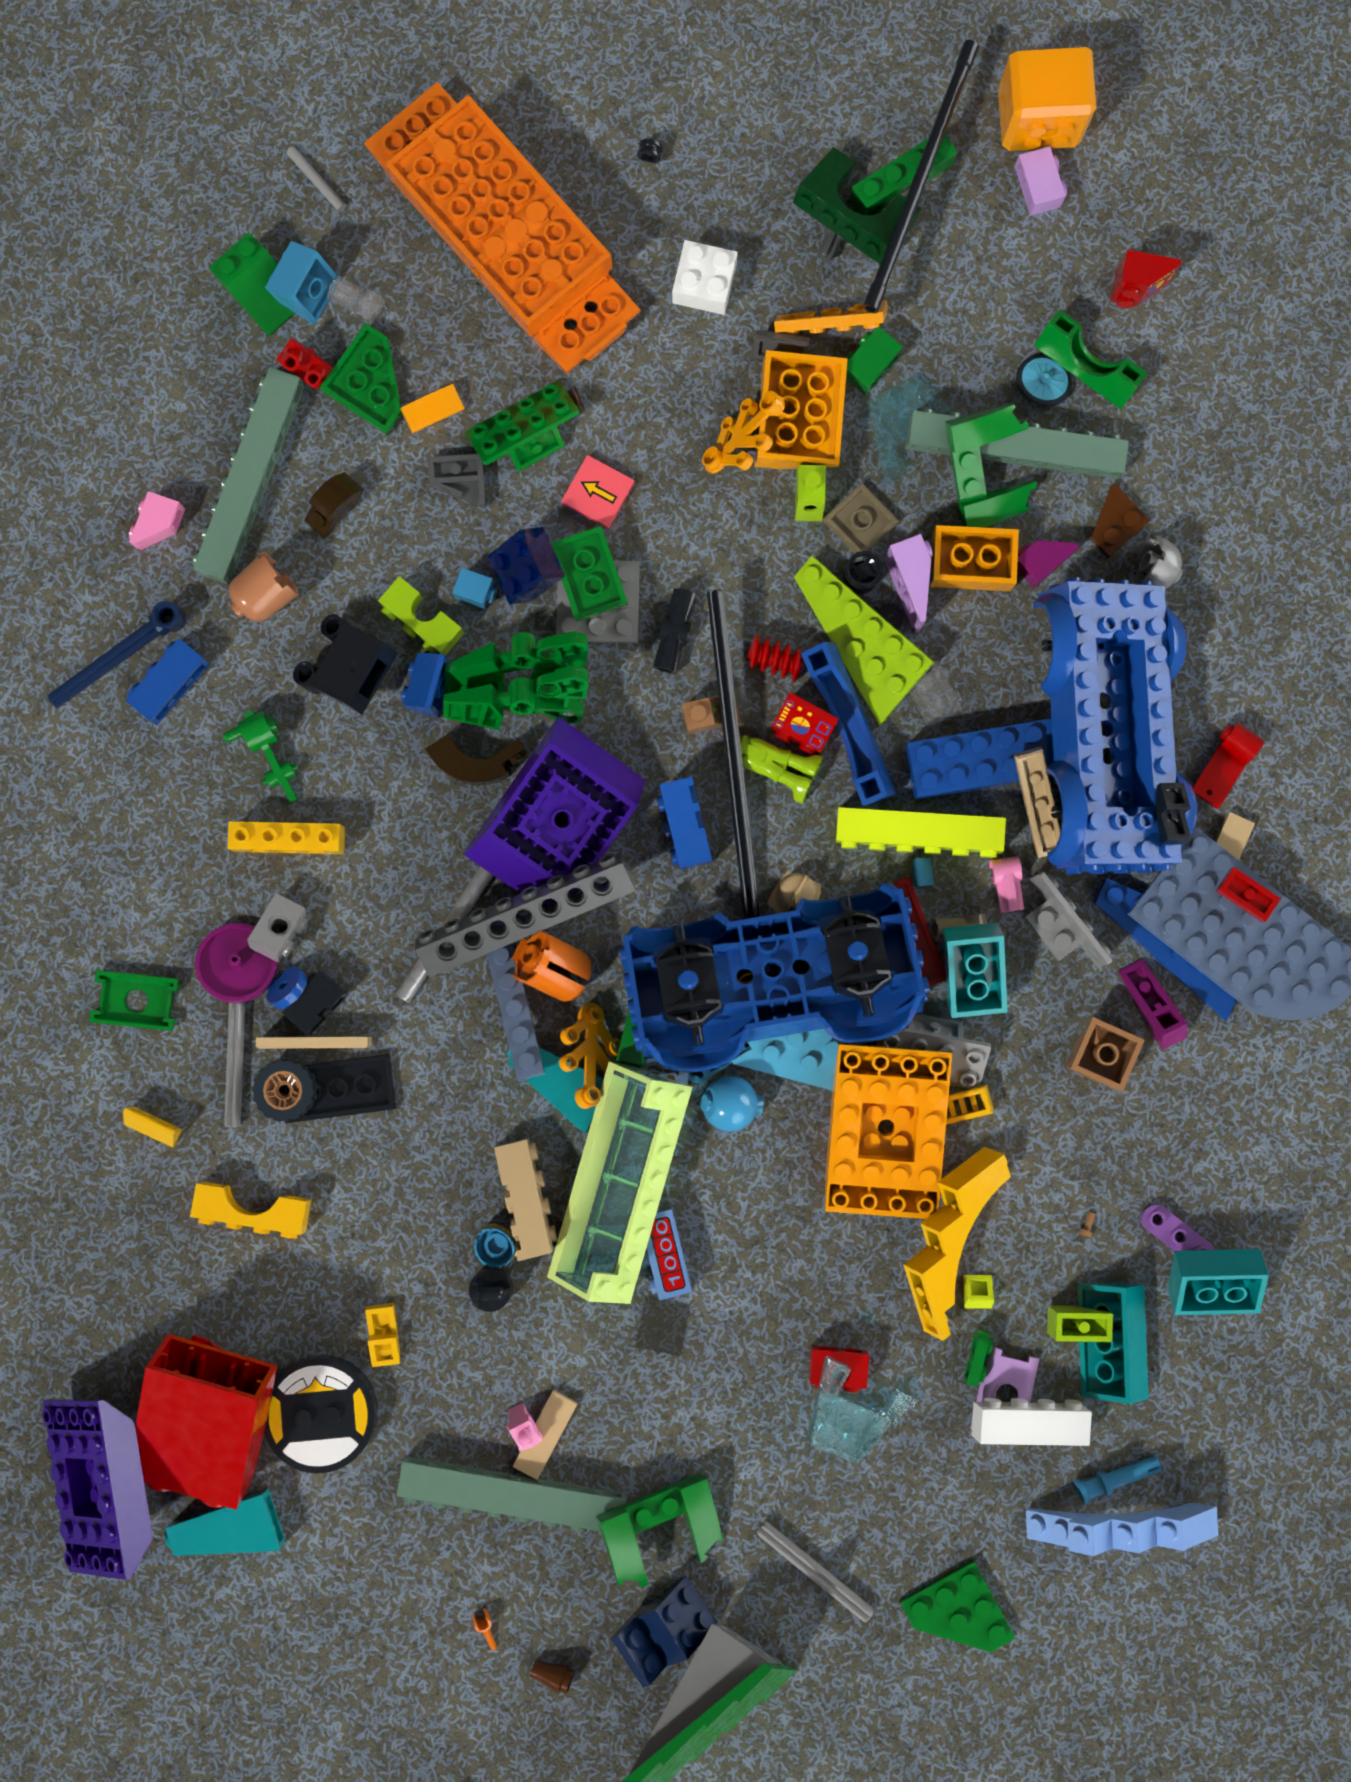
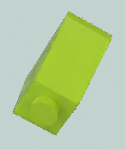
(1079, 1324)

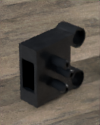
(350, 668)

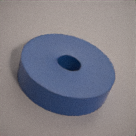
(287, 987)

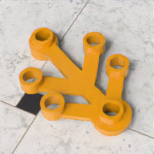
(719, 456)
(588, 1095)

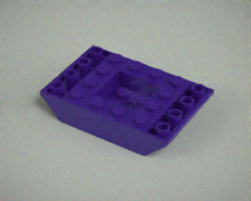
(566, 775)
(98, 1487)

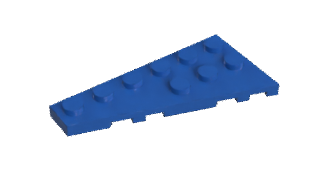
(1115, 902)

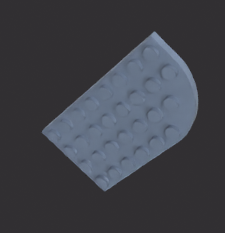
(1273, 967)

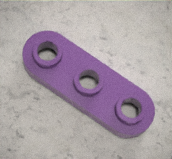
(1169, 1226)

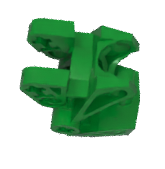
(556, 685)

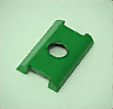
(113, 997)

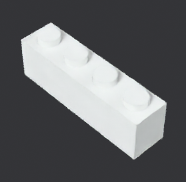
(1031, 1423)

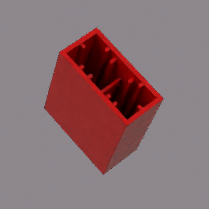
(202, 1420)

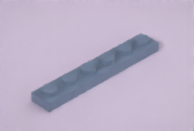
(515, 1013)

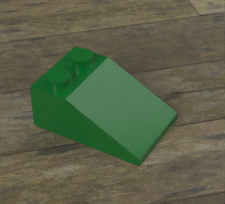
(244, 274)

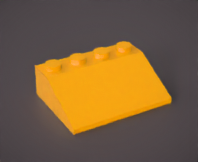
(813, 411)

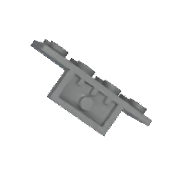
(1061, 926)
(944, 1035)

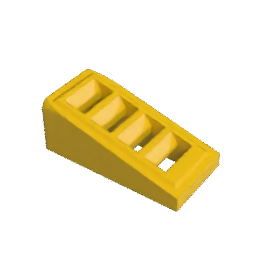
(986, 1099)

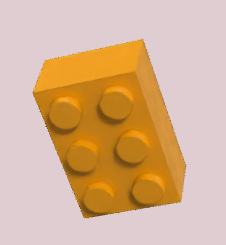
(974, 558)

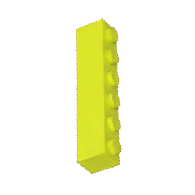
(921, 831)

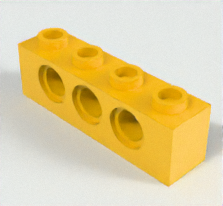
(286, 837)

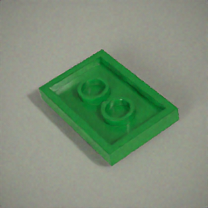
(589, 574)

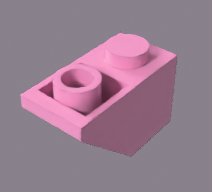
(157, 520)

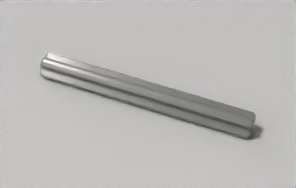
(234, 1065)
(815, 1571)

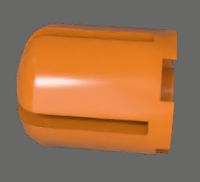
(534, 956)

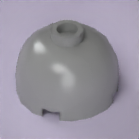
(1160, 562)

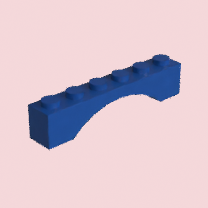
(865, 759)

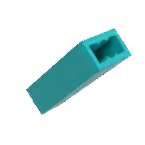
(560, 1088)
(226, 1530)

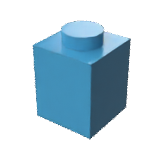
(474, 588)

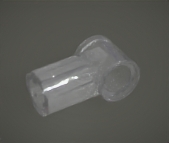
(361, 303)

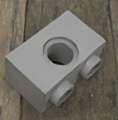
(279, 912)

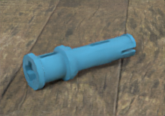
(1105, 1483)

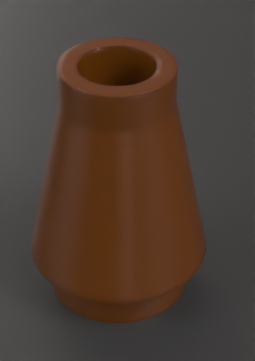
(554, 1676)

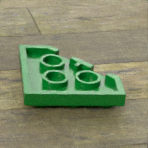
(366, 380)
(959, 1610)

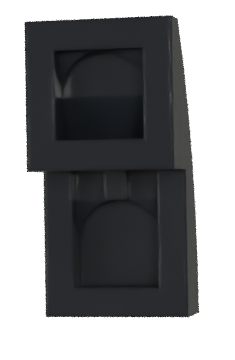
(1170, 810)

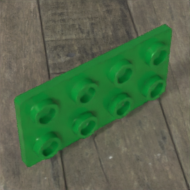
(525, 429)

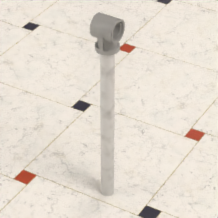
(459, 911)

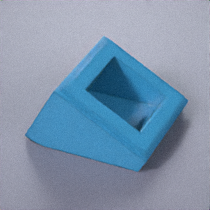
(922, 872)

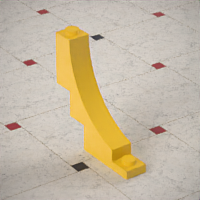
(935, 1267)

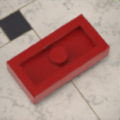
(1248, 894)

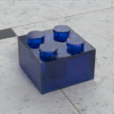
(526, 565)

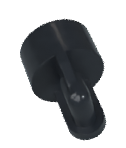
(490, 1289)

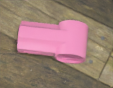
(1007, 879)

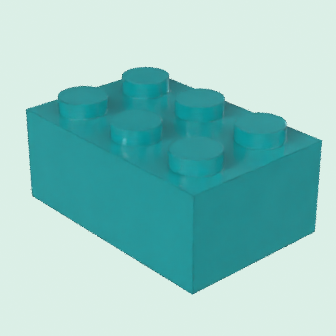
(975, 970)
(1217, 1282)

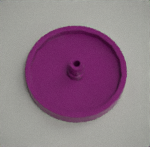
(230, 967)

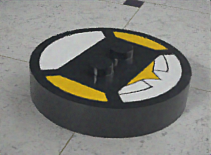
(321, 1414)

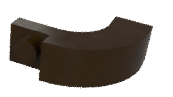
(470, 770)

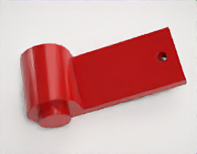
(1226, 763)

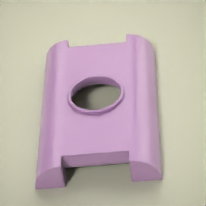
(1010, 1371)

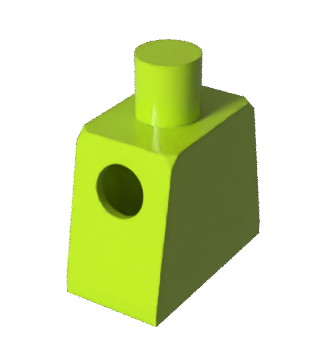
(810, 491)

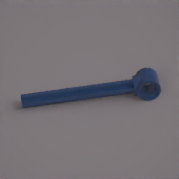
(121, 651)

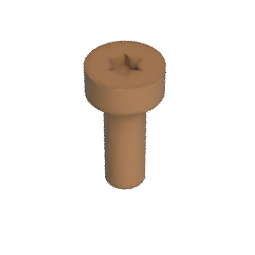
(1088, 1224)

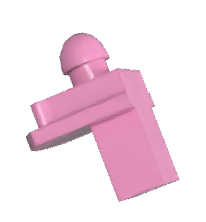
(523, 1427)

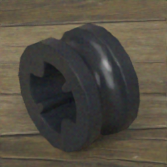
(650, 151)

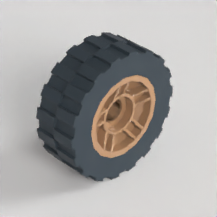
(275, 1103)

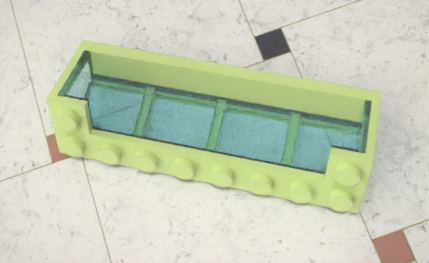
(619, 1184)

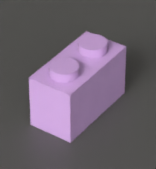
(1040, 180)

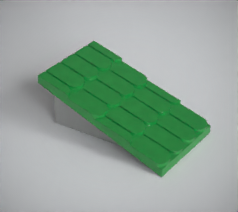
(712, 1697)

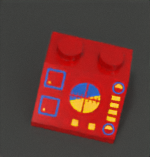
(1141, 277)
(803, 725)

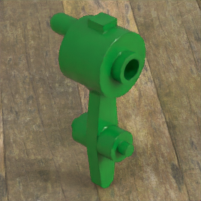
(259, 733)

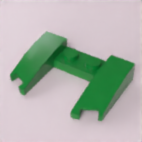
(964, 438)
(684, 1497)

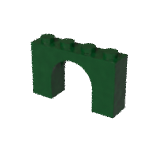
(820, 199)

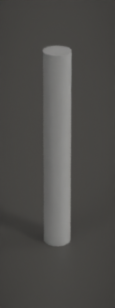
(315, 178)

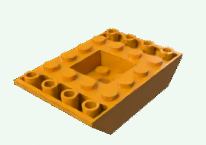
(893, 1170)

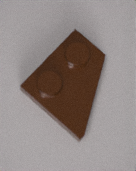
(1117, 522)

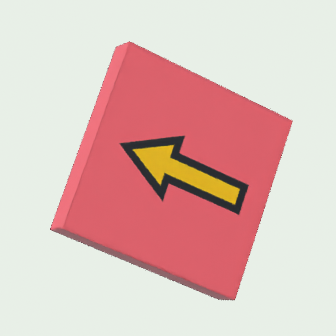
(597, 492)

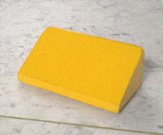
(151, 1126)

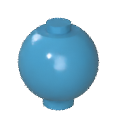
(731, 1103)

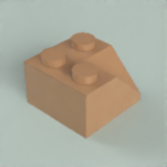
(1104, 1054)

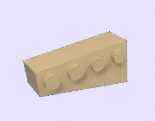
(526, 1199)

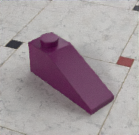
(1154, 1005)

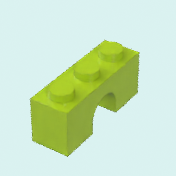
(401, 602)

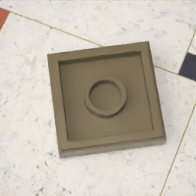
(861, 520)

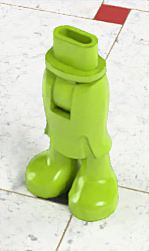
(772, 762)

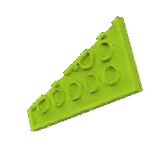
(872, 649)

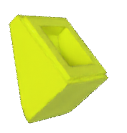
(978, 1291)

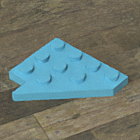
(799, 1057)

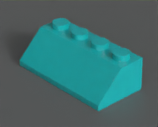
(1116, 1368)

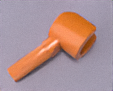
(483, 1626)

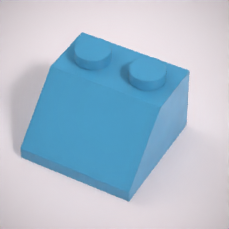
(302, 281)

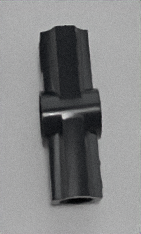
(674, 630)

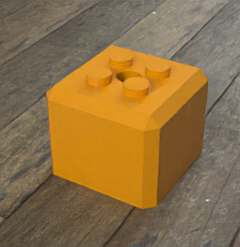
(1046, 98)

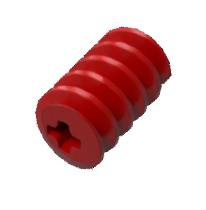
(775, 658)

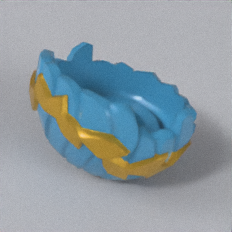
(495, 1246)

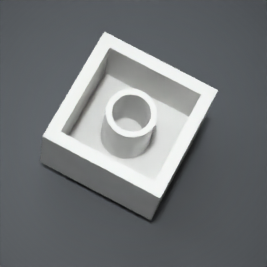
(704, 277)

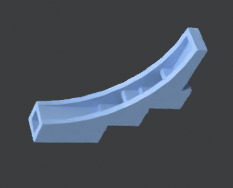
(1132, 1532)

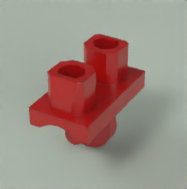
(304, 363)

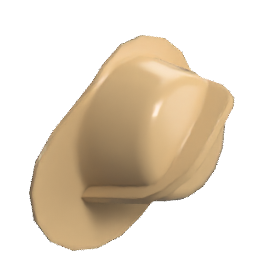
(791, 889)

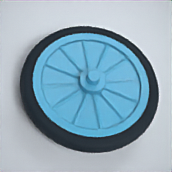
(1043, 381)

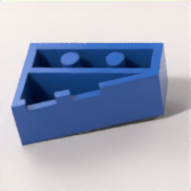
(684, 824)

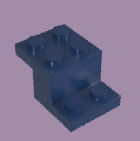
(663, 1631)

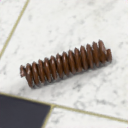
(577, 397)

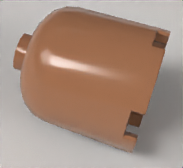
(261, 590)

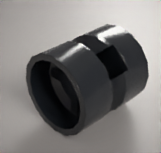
(862, 572)

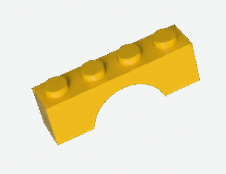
(215, 1203)

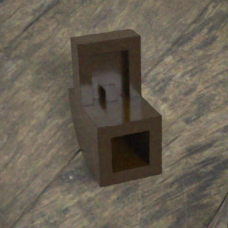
(331, 501)

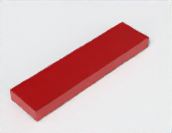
(933, 967)

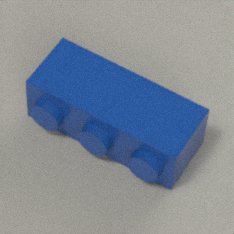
(166, 681)

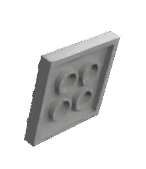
(610, 627)

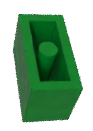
(872, 359)

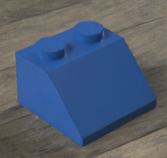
(426, 684)

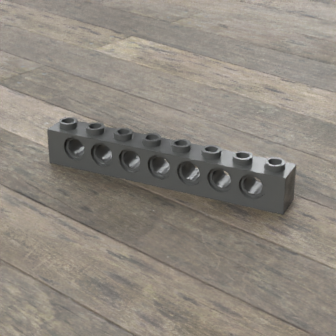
(516, 927)

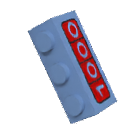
(666, 1258)

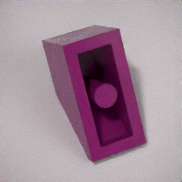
(1042, 558)

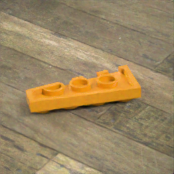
(830, 318)

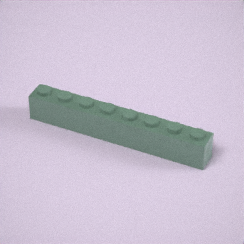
(1032, 447)
(248, 476)
(505, 1494)

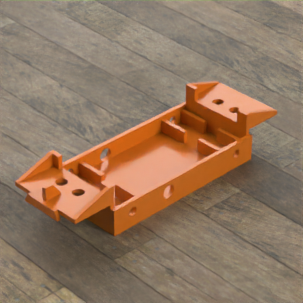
(505, 224)

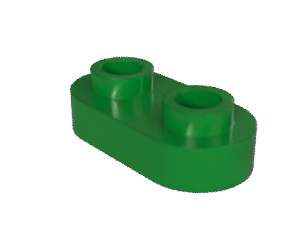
(975, 1367)

